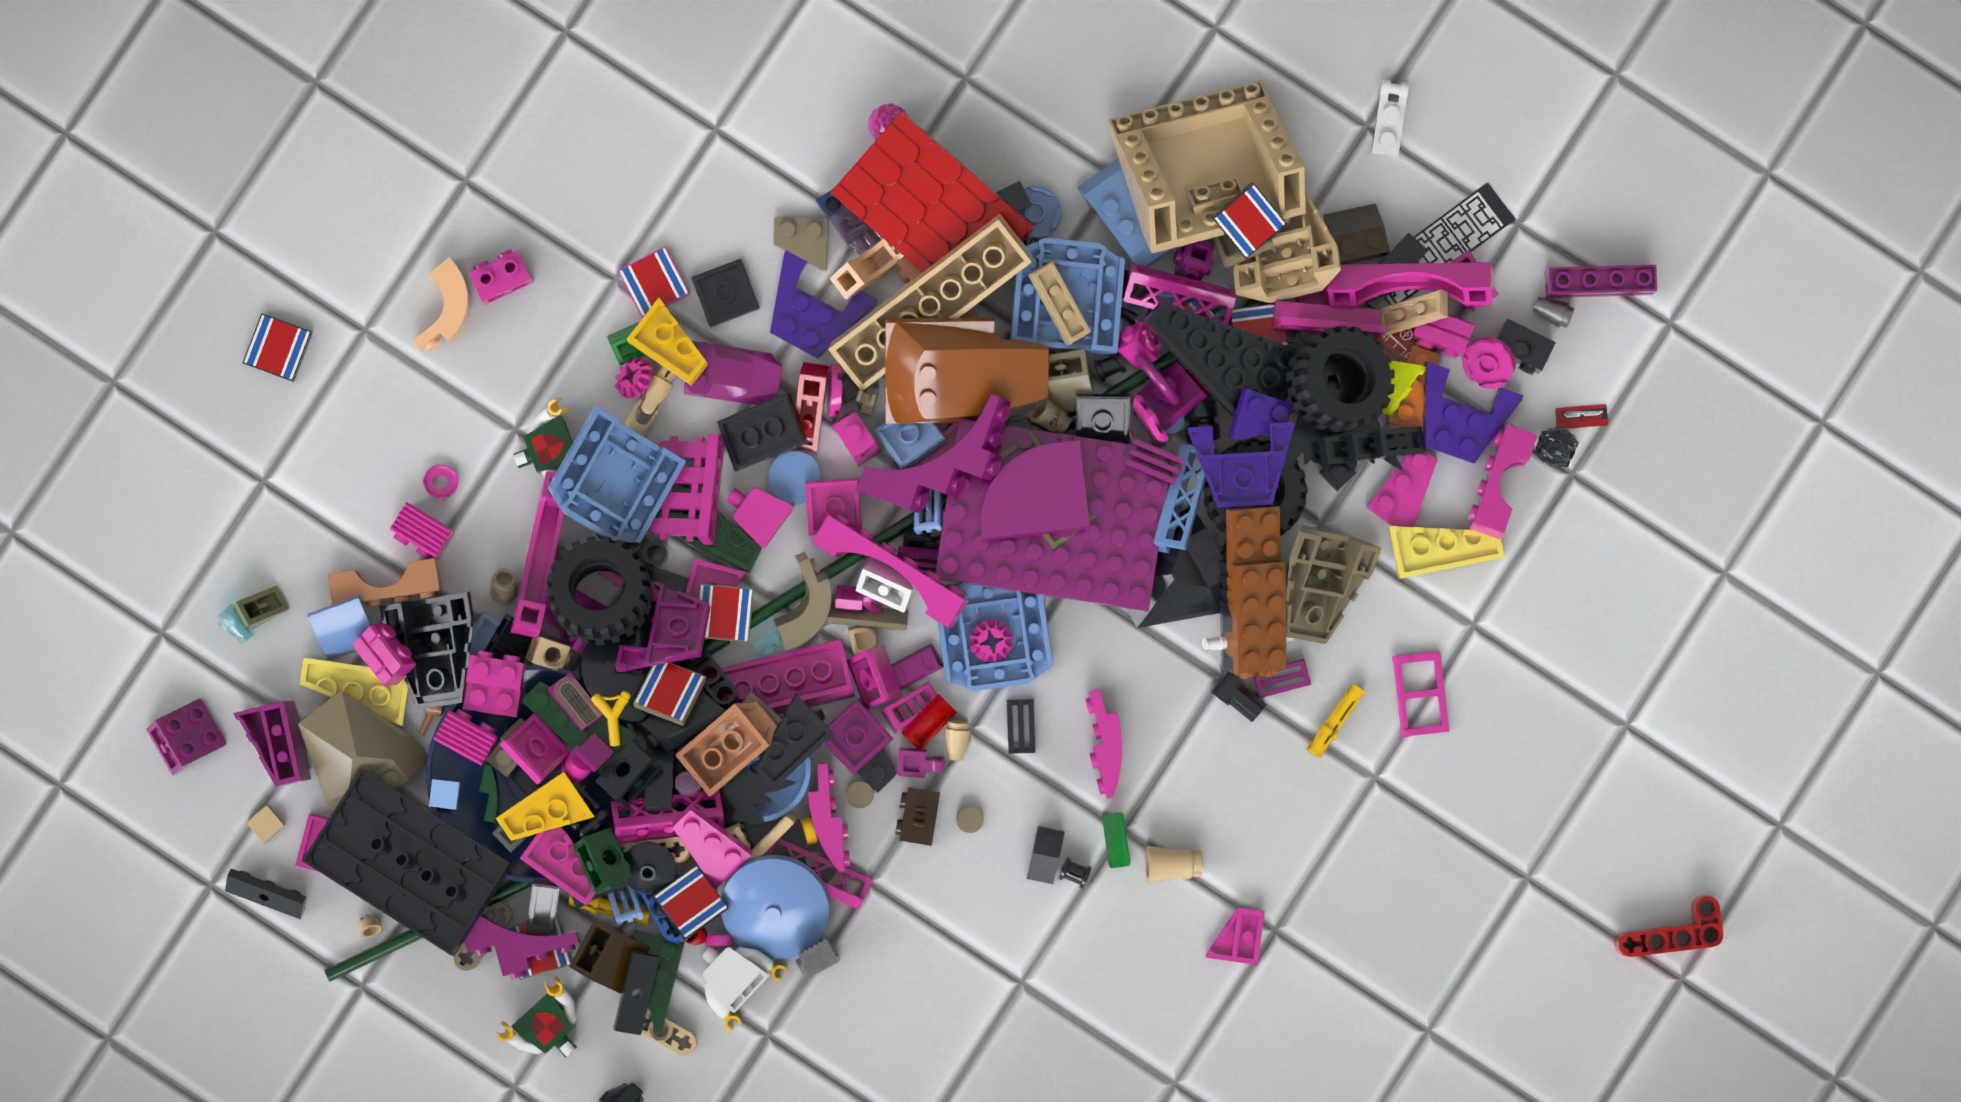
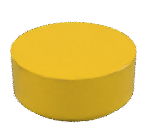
(808, 830)

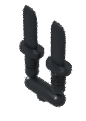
(593, 823)

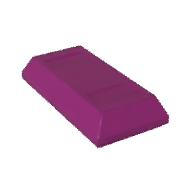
(916, 666)

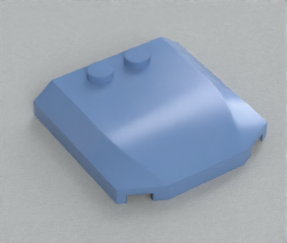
(1111, 200)
(1095, 283)
(614, 478)
(1030, 649)

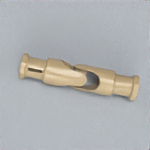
(654, 394)

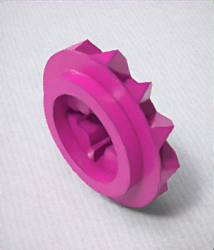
(641, 379)
(980, 634)

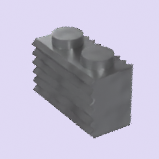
(817, 957)

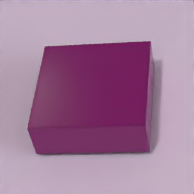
(594, 752)

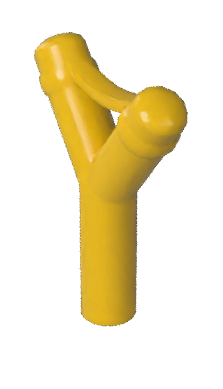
(612, 714)

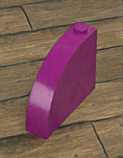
(1037, 494)

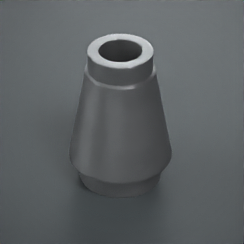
(1554, 311)

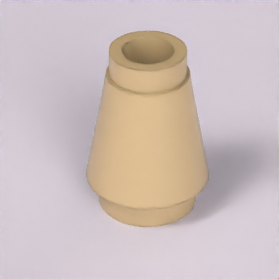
(957, 737)

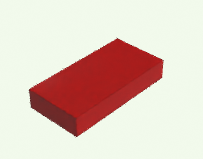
(929, 722)

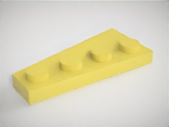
(1434, 549)
(358, 682)

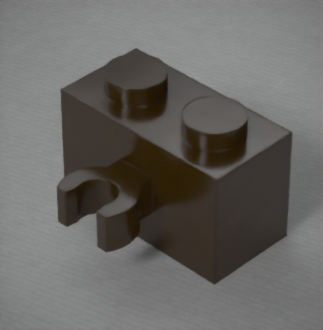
(919, 816)

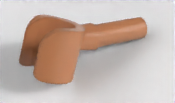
(438, 711)

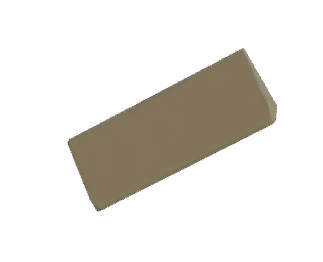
(887, 619)

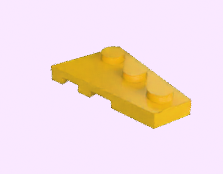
(666, 343)
(547, 808)

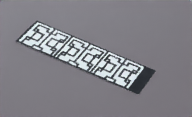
(1460, 230)

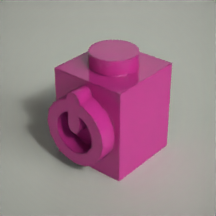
(1138, 339)

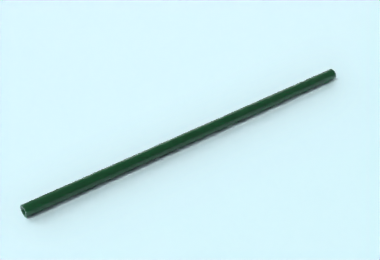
(408, 937)

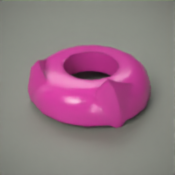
(440, 470)

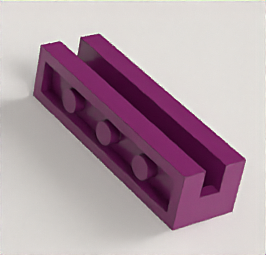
(1600, 281)

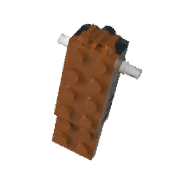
(1252, 595)

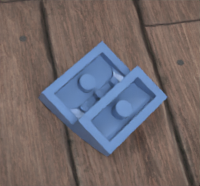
(339, 626)

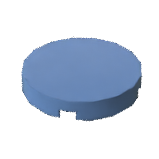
(1043, 213)
(789, 475)

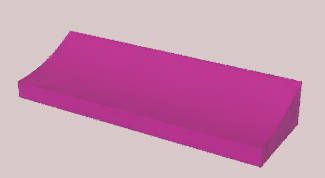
(814, 673)

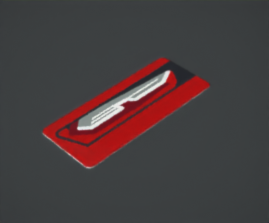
(1582, 416)

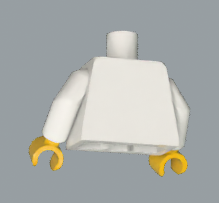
(734, 978)

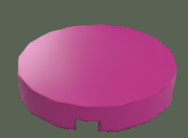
(1489, 362)
(834, 392)

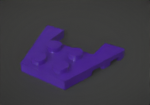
(807, 320)
(1458, 427)
(1243, 477)

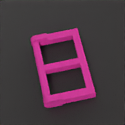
(1401, 695)

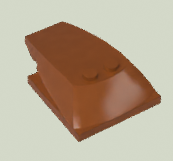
(952, 366)

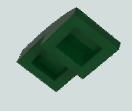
(491, 785)

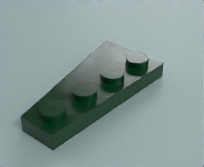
(730, 542)
(551, 713)

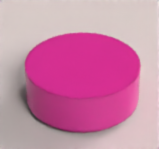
(719, 940)

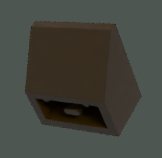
(606, 955)

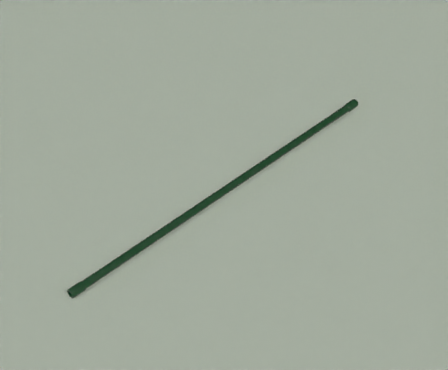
(907, 522)

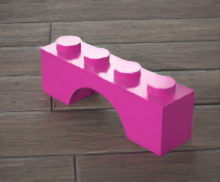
(1492, 512)

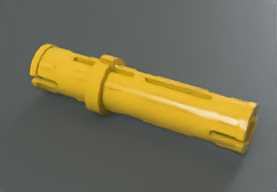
(1329, 730)
(603, 906)

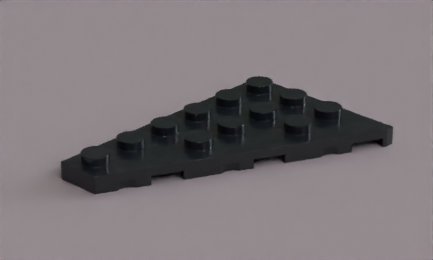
(1222, 355)

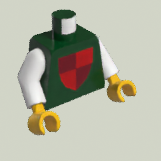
(546, 440)
(544, 1024)

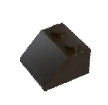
(1358, 233)

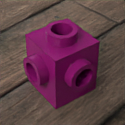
(1194, 260)

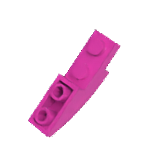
(1106, 756)
(828, 830)

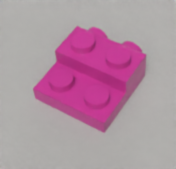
(494, 684)

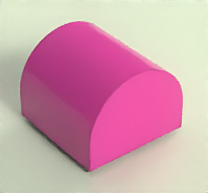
(575, 768)

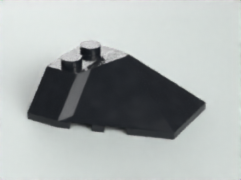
(1184, 580)
(440, 644)

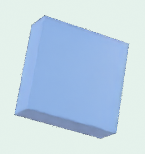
(444, 794)

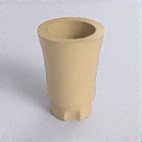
(1172, 864)

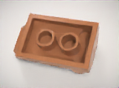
(728, 745)

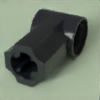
(1234, 693)

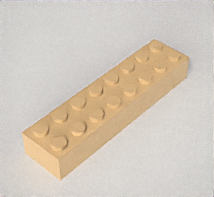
(941, 291)

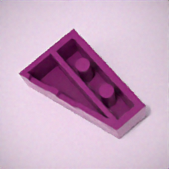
(277, 740)

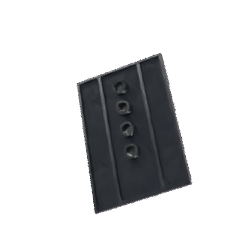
(407, 862)

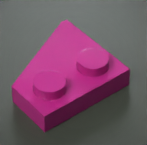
(1239, 937)

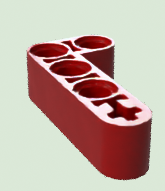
(1668, 934)

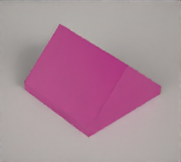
(874, 677)

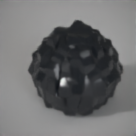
(1556, 446)

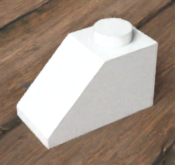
(884, 585)

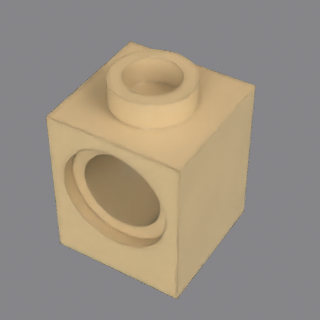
(540, 645)

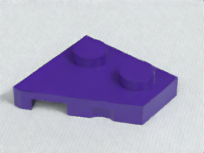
(1256, 412)

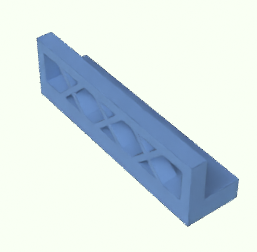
(1173, 503)

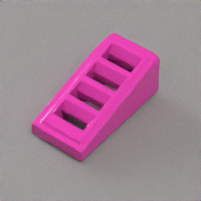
(890, 717)

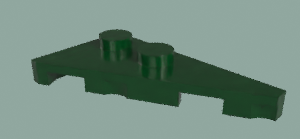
(665, 977)

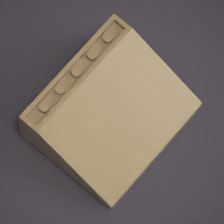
(1199, 155)

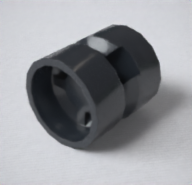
(1202, 416)

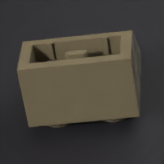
(1069, 375)

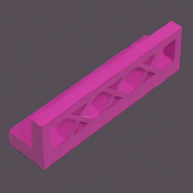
(1178, 285)
(1319, 317)
(645, 827)
(833, 892)

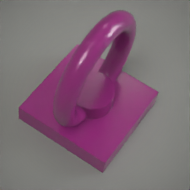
(1169, 392)

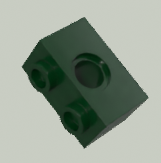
(599, 874)

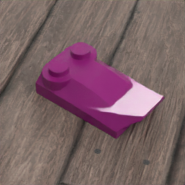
(736, 375)

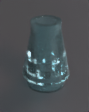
(231, 621)

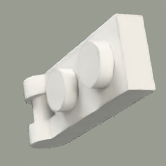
(1389, 119)

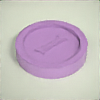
(686, 784)

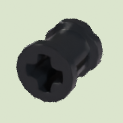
(1109, 366)
(1075, 872)

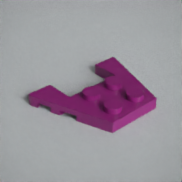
(675, 632)

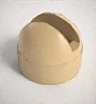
(369, 926)

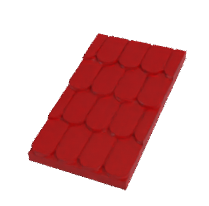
(920, 195)

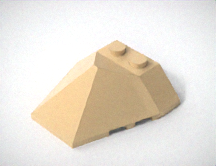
(1298, 265)

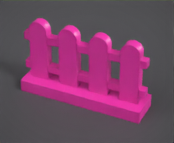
(705, 502)

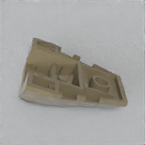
(1323, 579)
(351, 737)

